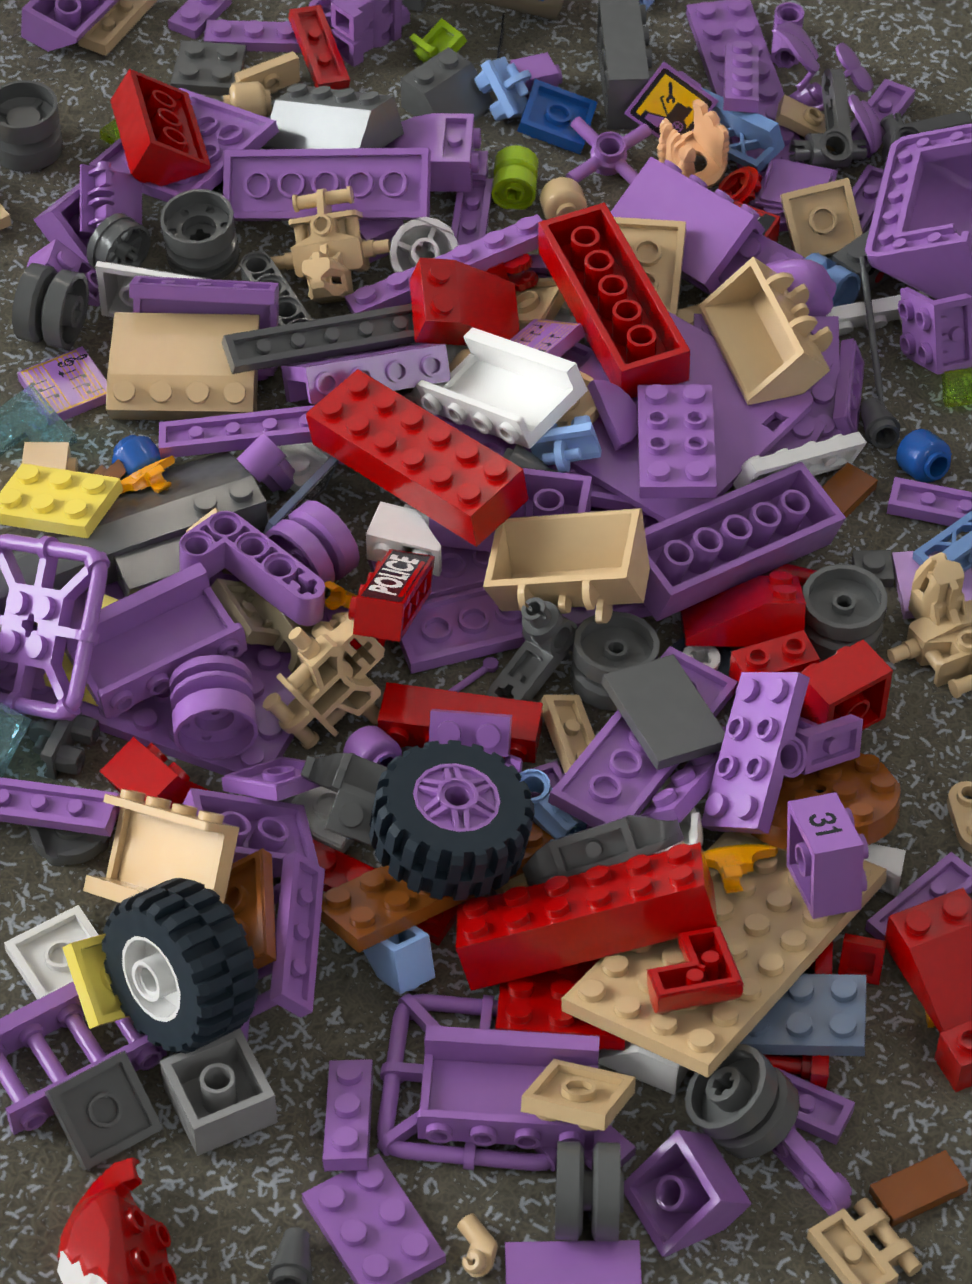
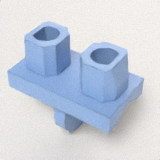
(507, 85)
(568, 444)

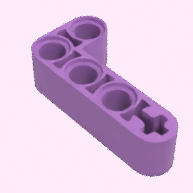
(274, 574)

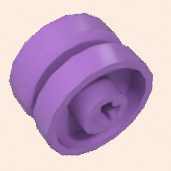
(317, 541)

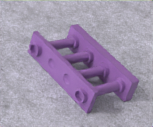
(296, 939)
(28, 1029)

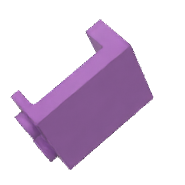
(830, 741)

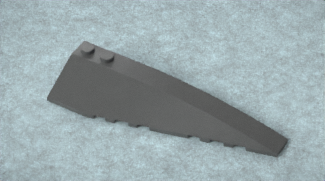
(150, 518)

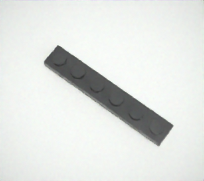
(319, 338)

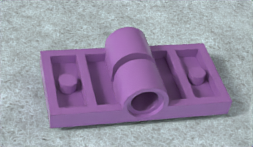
(676, 441)
(757, 752)

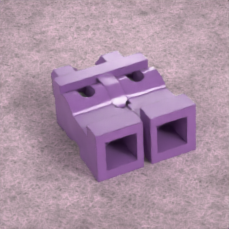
(366, 25)

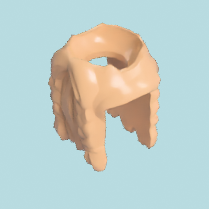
(706, 140)

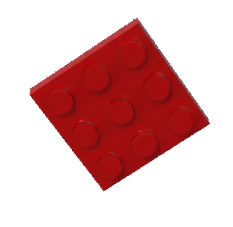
(536, 1005)

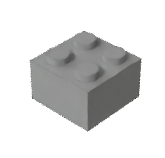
(219, 1092)

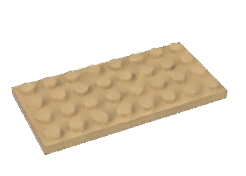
(770, 944)

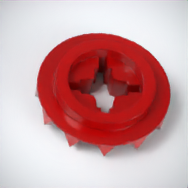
(742, 184)

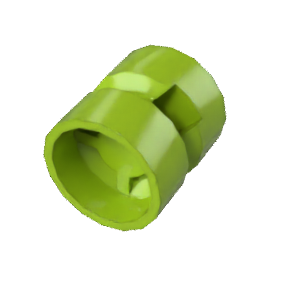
(515, 177)

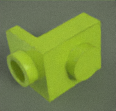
(436, 40)

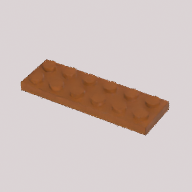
(381, 907)

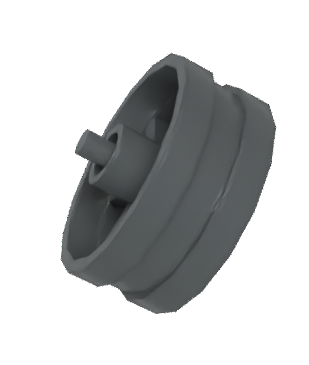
(119, 241)

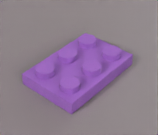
(373, 1226)

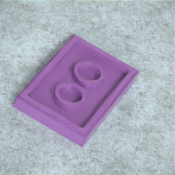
(573, 1262)

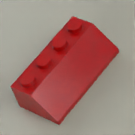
(158, 130)

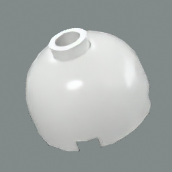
(420, 238)

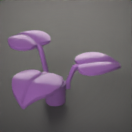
(812, 93)

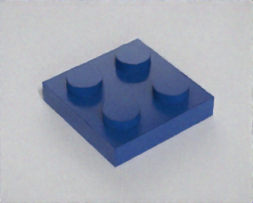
(550, 116)

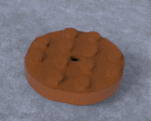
(860, 784)

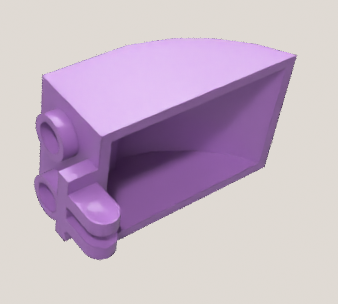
(452, 148)

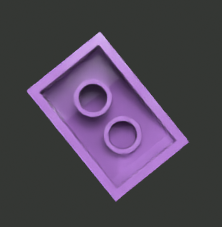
(262, 824)

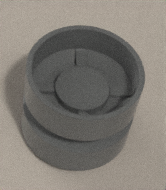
(29, 126)

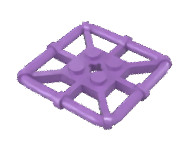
(53, 613)
(395, 1072)

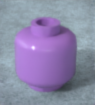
(373, 744)

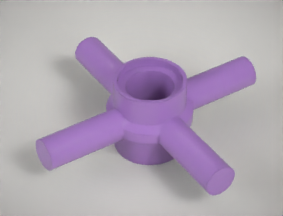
(607, 151)

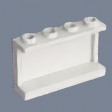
(505, 389)

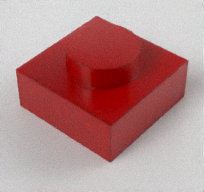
(862, 957)

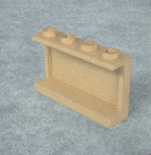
(164, 844)

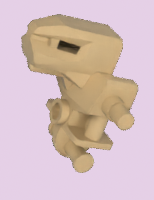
(328, 245)
(942, 625)
(328, 680)

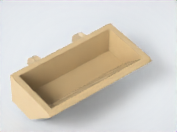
(766, 333)
(570, 561)

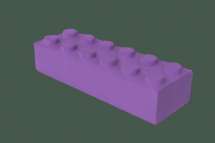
(737, 538)

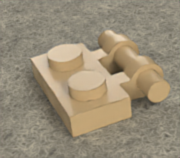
(853, 1255)

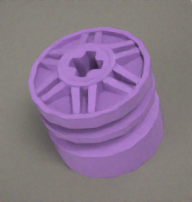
(213, 707)

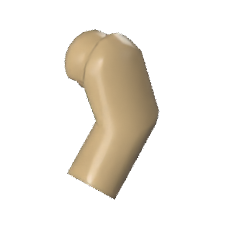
(482, 1246)

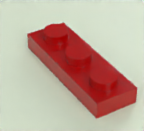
(319, 47)

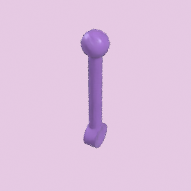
(490, 665)

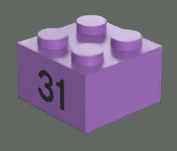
(826, 855)

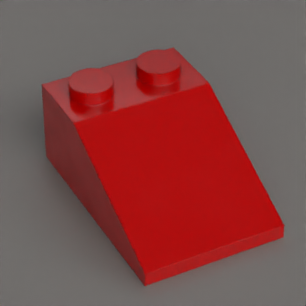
(455, 297)
(747, 613)
(935, 955)

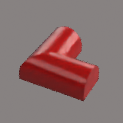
(702, 980)

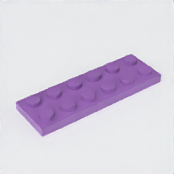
(384, 181)
(614, 771)

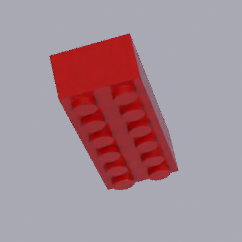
(613, 299)
(417, 457)
(585, 916)

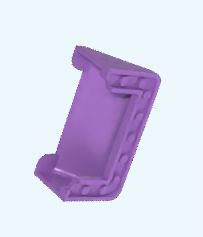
(926, 213)

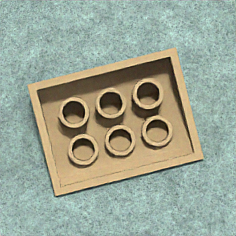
(176, 367)

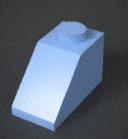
(403, 960)

